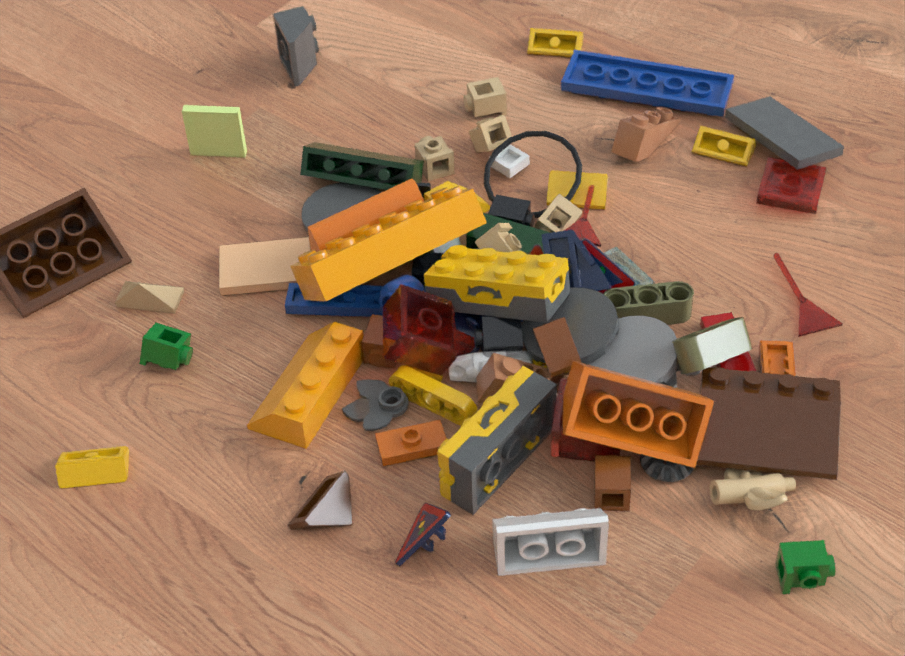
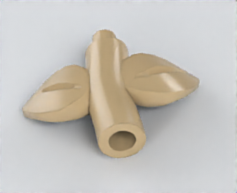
(751, 488)

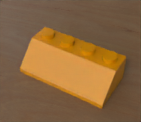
(310, 385)

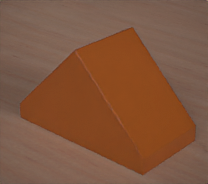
(556, 346)

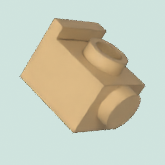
(486, 97)
(490, 133)
(434, 150)
(560, 212)
(499, 239)

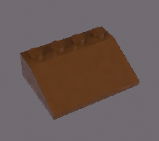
(57, 252)
(771, 423)

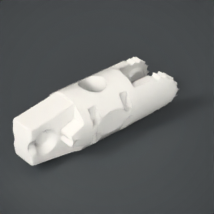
(469, 365)

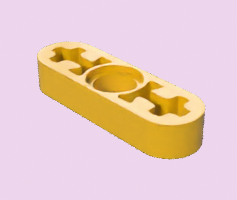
(433, 395)

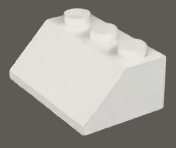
(550, 541)

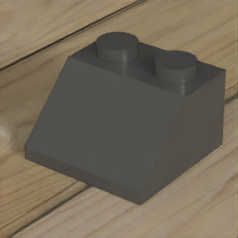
(296, 42)

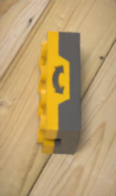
(500, 282)
(496, 439)

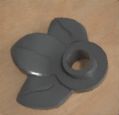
(377, 404)

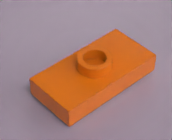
(776, 357)
(410, 442)

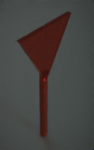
(582, 226)
(811, 317)

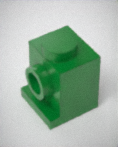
(166, 347)
(803, 565)

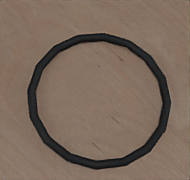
(571, 148)

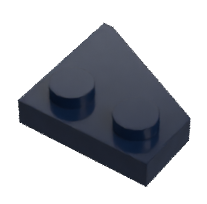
(582, 267)

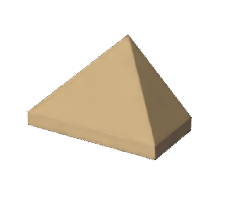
(149, 297)

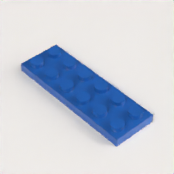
(648, 83)

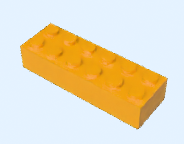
(387, 244)

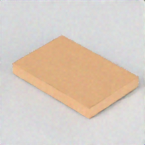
(259, 265)

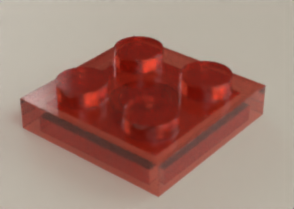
(791, 188)

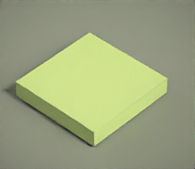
(214, 130)

